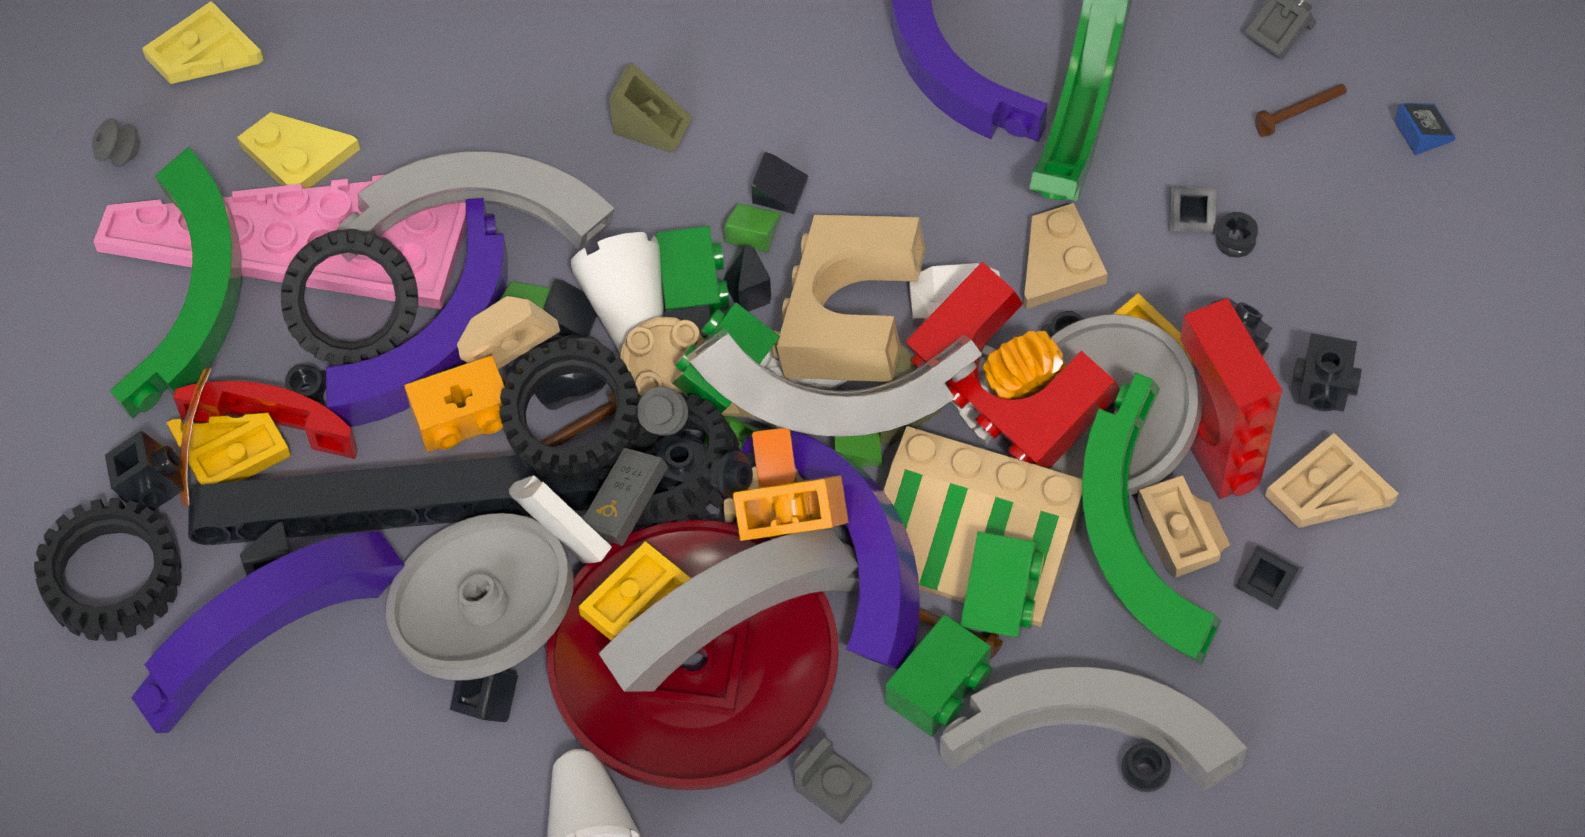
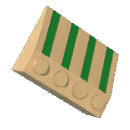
(956, 489)

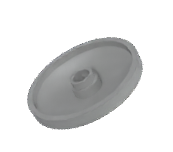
(1121, 349)
(479, 596)

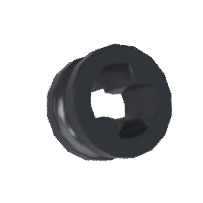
(1239, 247)

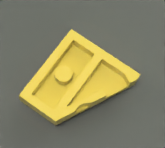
(201, 47)
(296, 149)

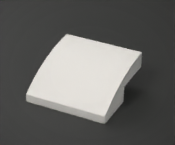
(559, 520)

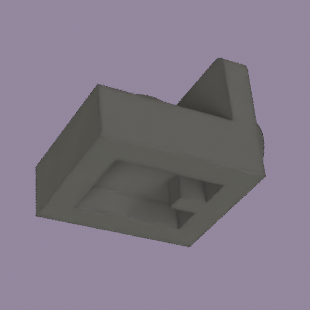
(1280, 25)
(829, 781)

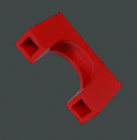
(1237, 399)
(1038, 425)

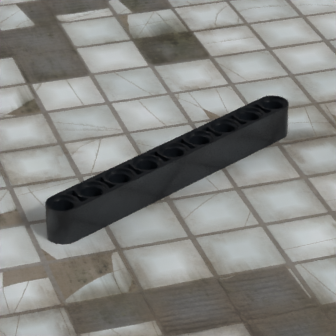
(369, 499)

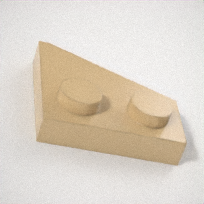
(1060, 257)

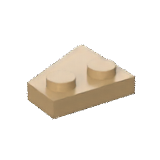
(1330, 486)

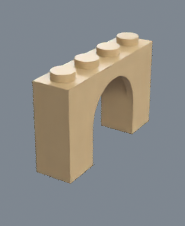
(836, 254)

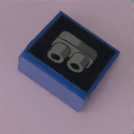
(1423, 126)

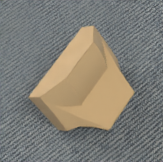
(506, 331)
(1181, 526)

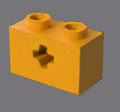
(439, 399)
(790, 508)

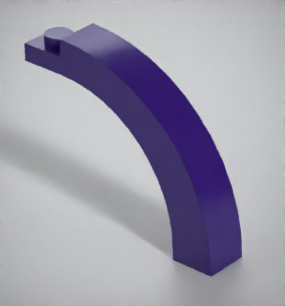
(955, 85)
(375, 386)
(886, 561)
(253, 609)

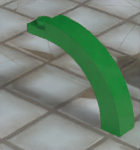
(1083, 100)
(211, 293)
(1112, 533)

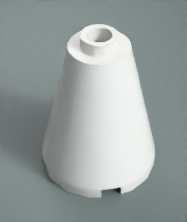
(622, 282)
(586, 800)

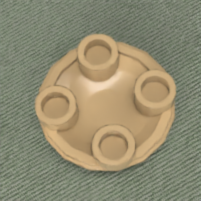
(654, 350)

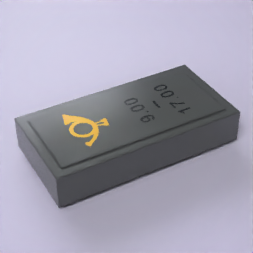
(624, 495)

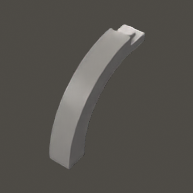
(498, 178)
(830, 411)
(724, 597)
(1103, 699)

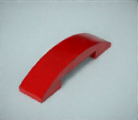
(286, 408)

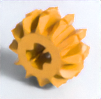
(1023, 365)

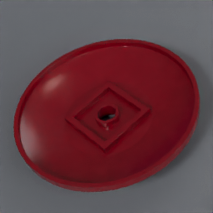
(705, 726)

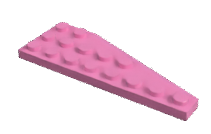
(280, 222)

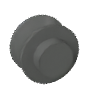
(115, 142)
(662, 411)

